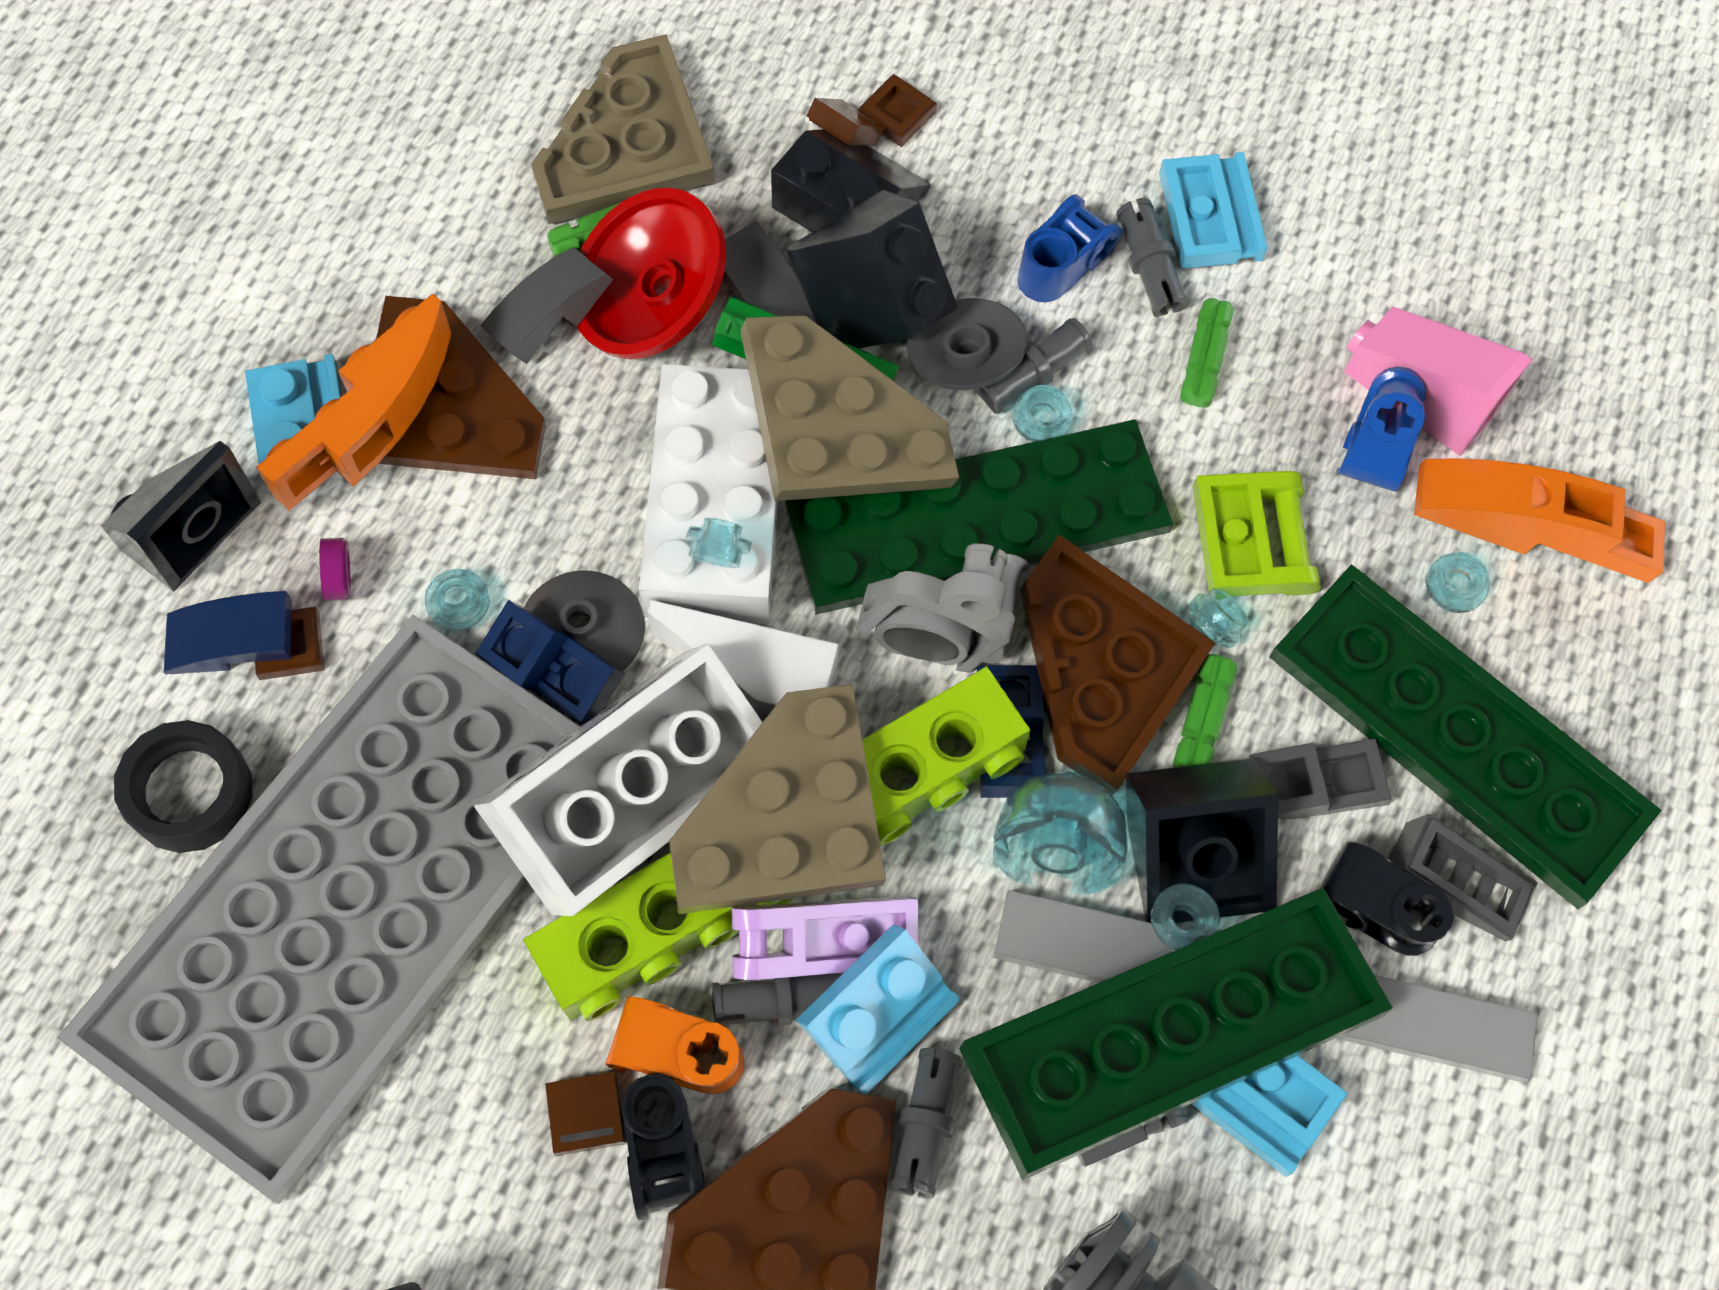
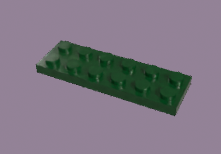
(1078, 485)
(1466, 736)
(1172, 1031)

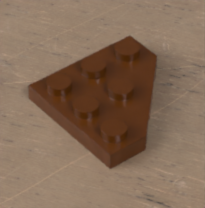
(473, 414)
(1104, 661)
(793, 1207)

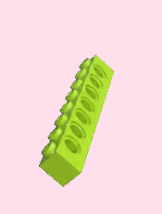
(566, 947)

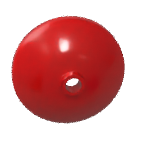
(664, 269)

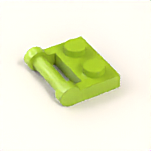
(1237, 537)

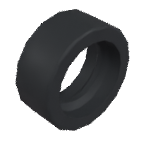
(162, 743)

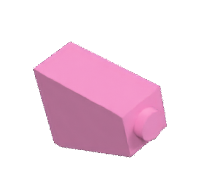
(1461, 372)

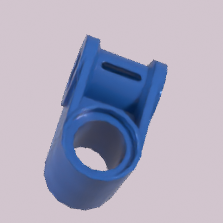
(1067, 243)
(1382, 435)

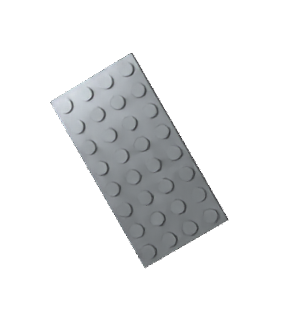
(325, 915)

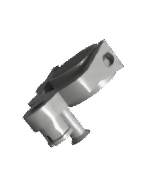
(947, 620)

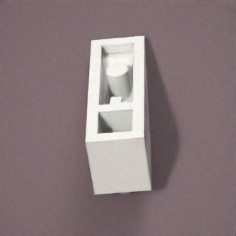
(757, 657)

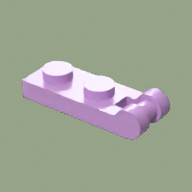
(816, 935)

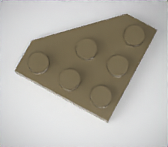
(624, 136)
(837, 420)
(785, 813)

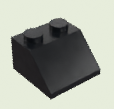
(827, 178)
(874, 273)
(1208, 831)

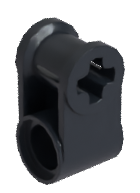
(1380, 895)
(661, 1151)

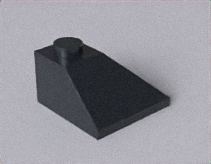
(183, 514)

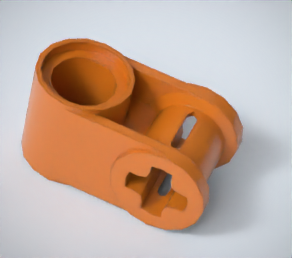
(665, 1041)

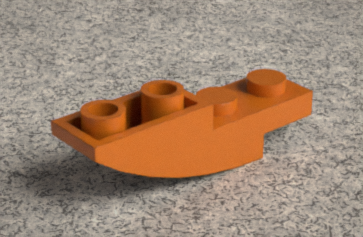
(383, 397)
(1544, 506)

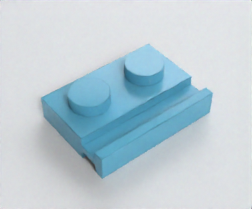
(1212, 210)
(288, 398)
(878, 1009)
(1276, 1111)

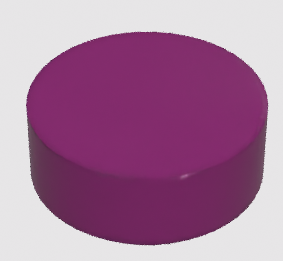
(335, 569)

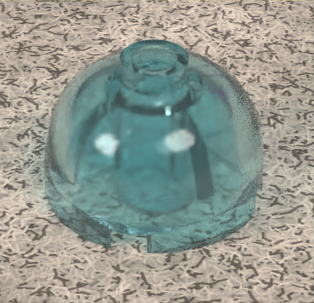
(1063, 828)

